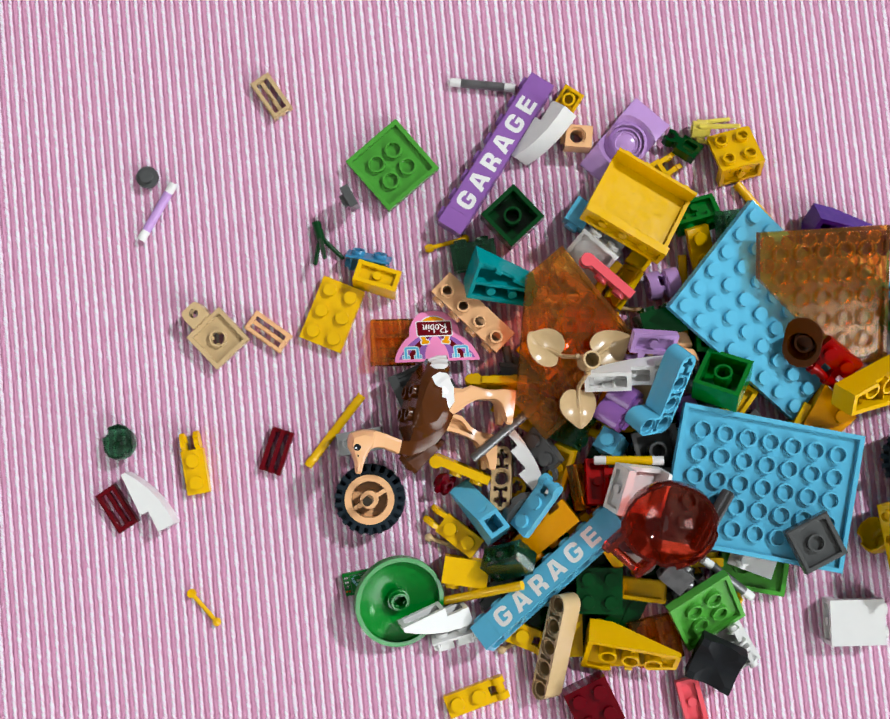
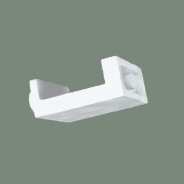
(591, 242)
(627, 481)
(855, 621)

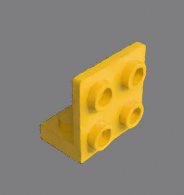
(736, 155)

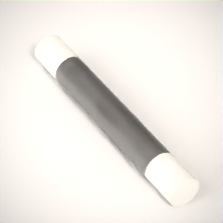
(482, 85)
(739, 587)

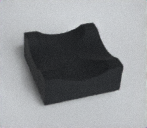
(716, 662)

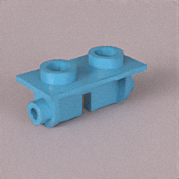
(357, 253)

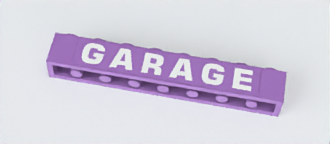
(495, 155)

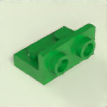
(698, 212)

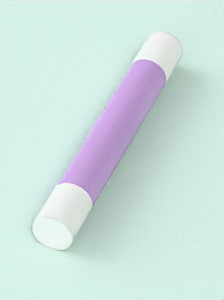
(157, 211)

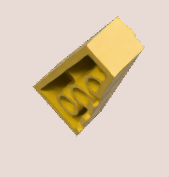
(864, 389)

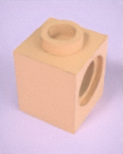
(584, 132)

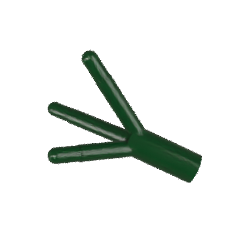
(321, 240)

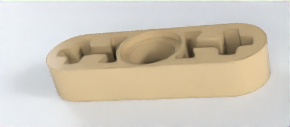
(495, 495)

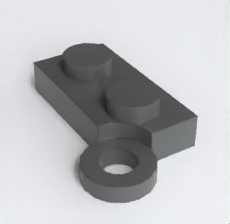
(544, 452)

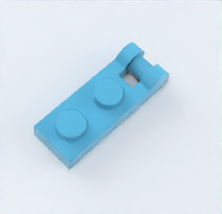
(536, 505)

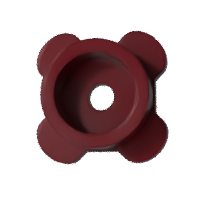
(444, 483)

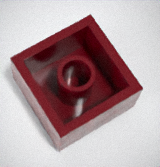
(592, 698)

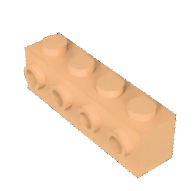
(472, 313)

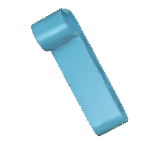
(665, 393)

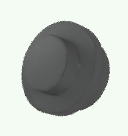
(147, 177)

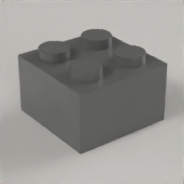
(655, 445)

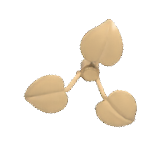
(606, 348)

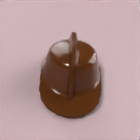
(802, 342)

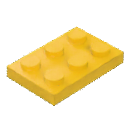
(332, 314)

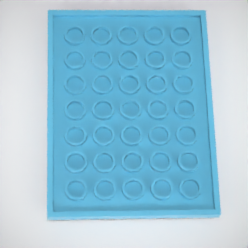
(740, 316)
(776, 473)

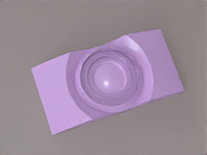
(633, 131)

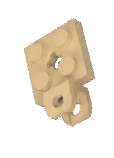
(205, 327)

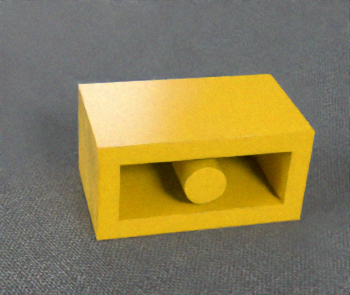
(463, 571)

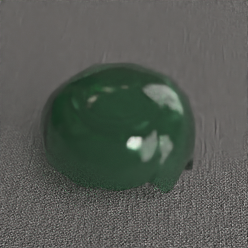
(119, 442)

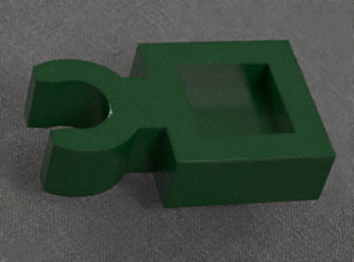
(684, 147)

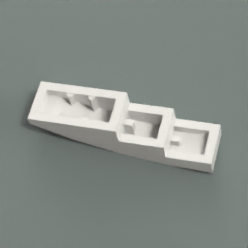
(623, 374)
(521, 452)

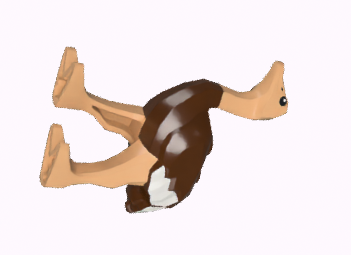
(430, 412)

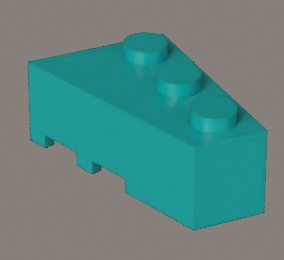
(494, 279)

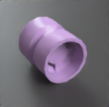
(669, 280)

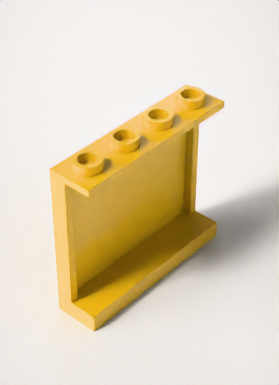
(638, 205)

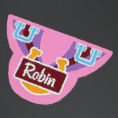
(433, 335)

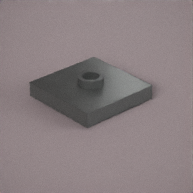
(815, 542)

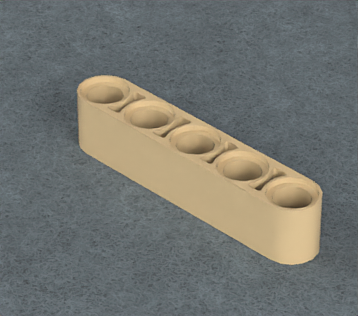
(556, 645)

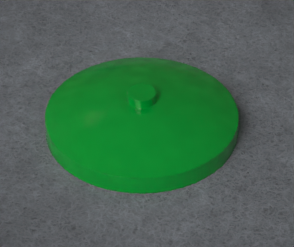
(392, 591)

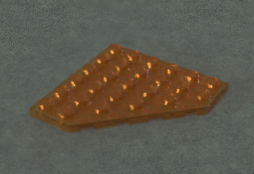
(834, 279)
(564, 300)

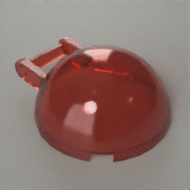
(665, 526)

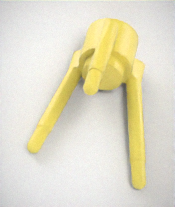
(702, 128)

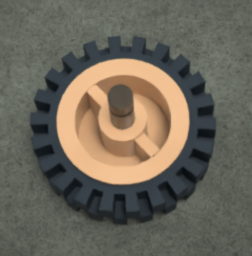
(370, 499)

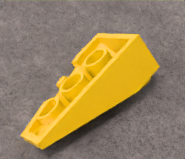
(614, 645)

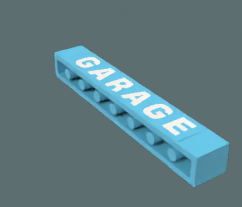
(548, 579)

